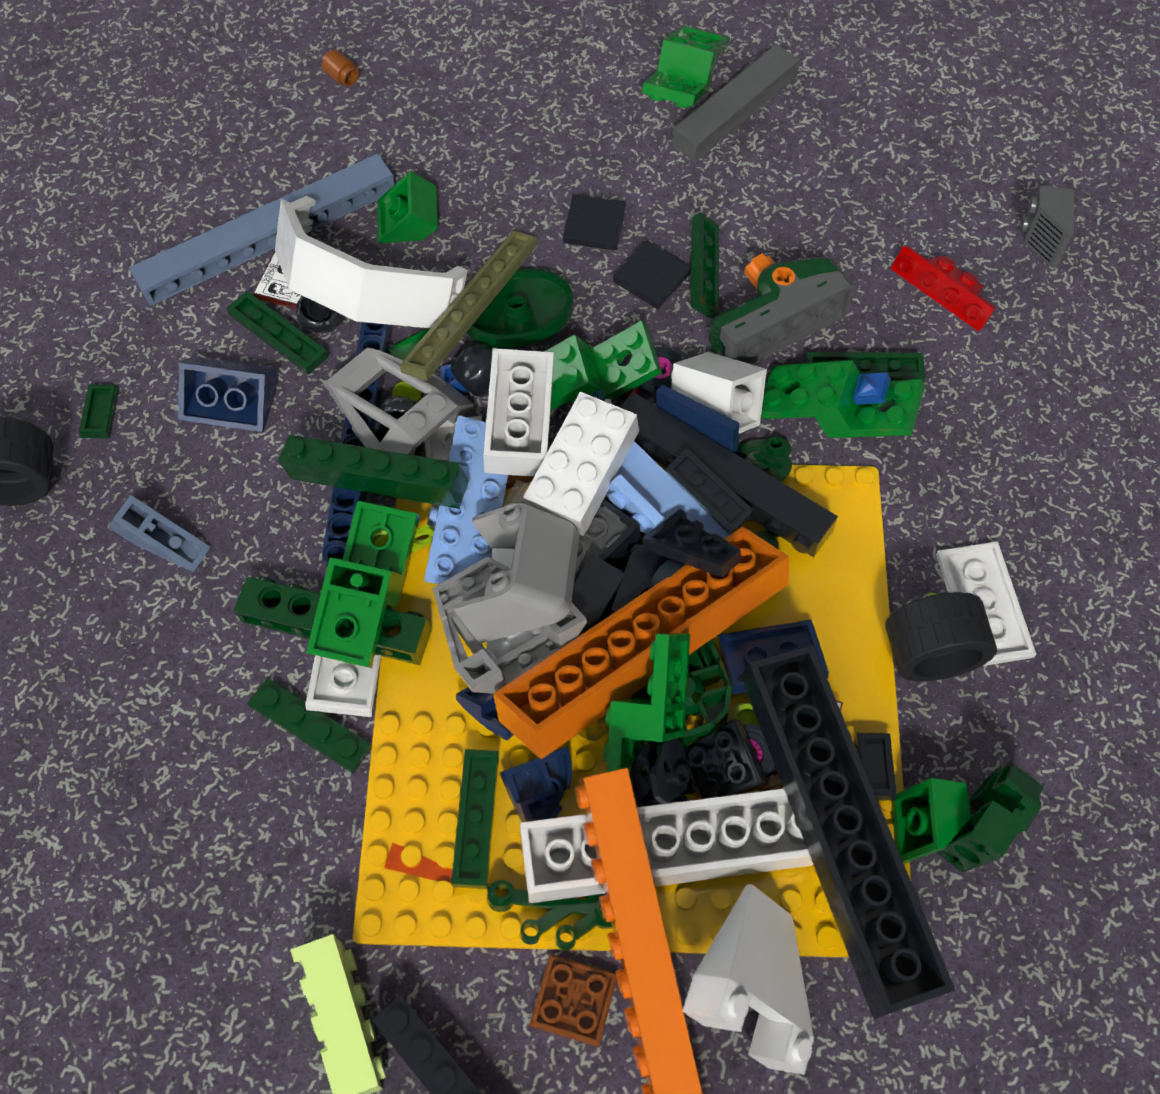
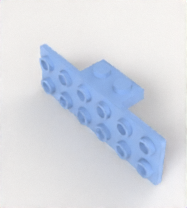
(652, 496)
(455, 538)

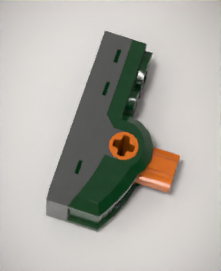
(790, 305)

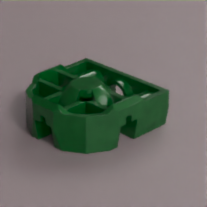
(712, 709)
(1004, 807)

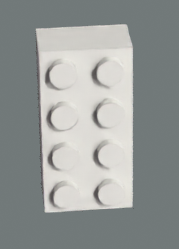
(518, 412)
(583, 461)

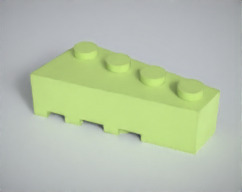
(339, 1017)

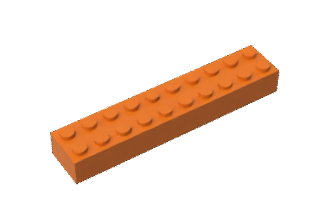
(614, 658)
(637, 935)

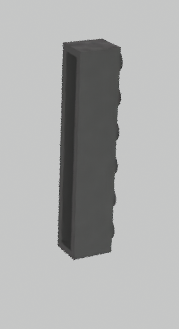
(735, 102)

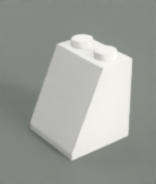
(723, 385)

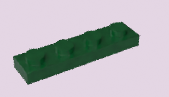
(705, 266)
(277, 332)
(897, 365)
(310, 726)
(475, 819)

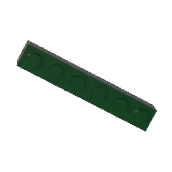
(374, 471)

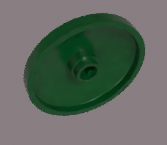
(525, 310)

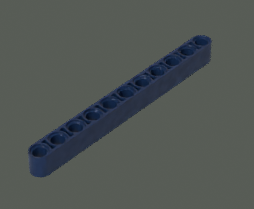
(340, 518)

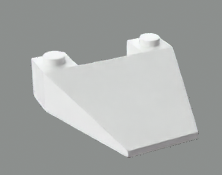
(759, 967)

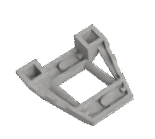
(416, 425)
(480, 670)

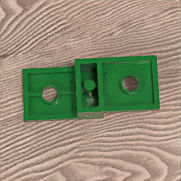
(685, 66)
(589, 369)
(827, 395)
(363, 584)
(656, 718)

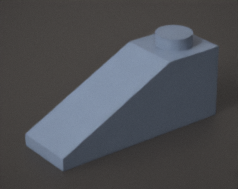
(158, 534)

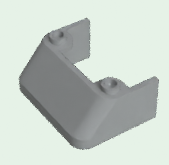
(541, 575)

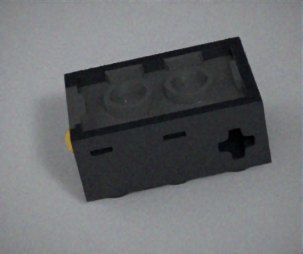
(608, 537)

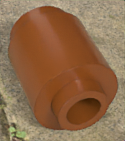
(340, 68)

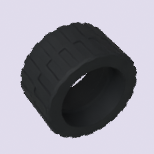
(24, 462)
(940, 636)

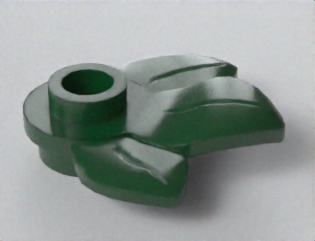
(765, 457)

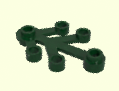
(558, 911)

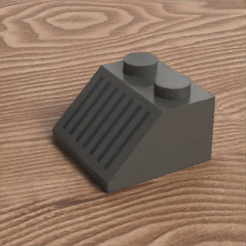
(1049, 223)

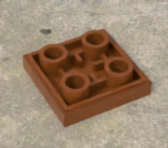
(574, 1000)

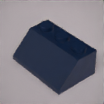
(225, 393)

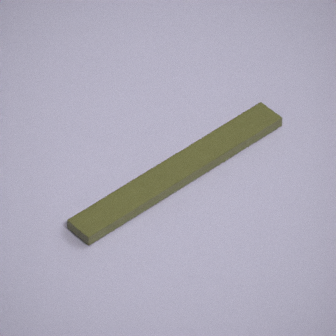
(468, 306)

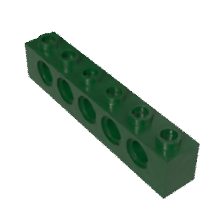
(260, 593)

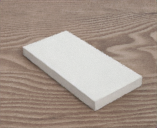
(983, 572)

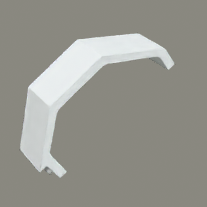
(355, 287)

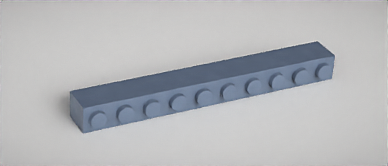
(257, 230)

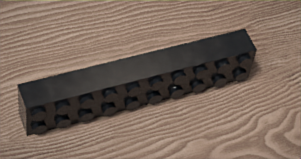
(846, 833)

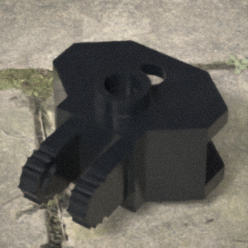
(664, 774)

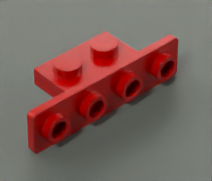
(946, 285)

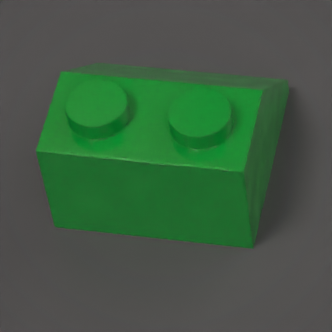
(407, 210)
(929, 817)

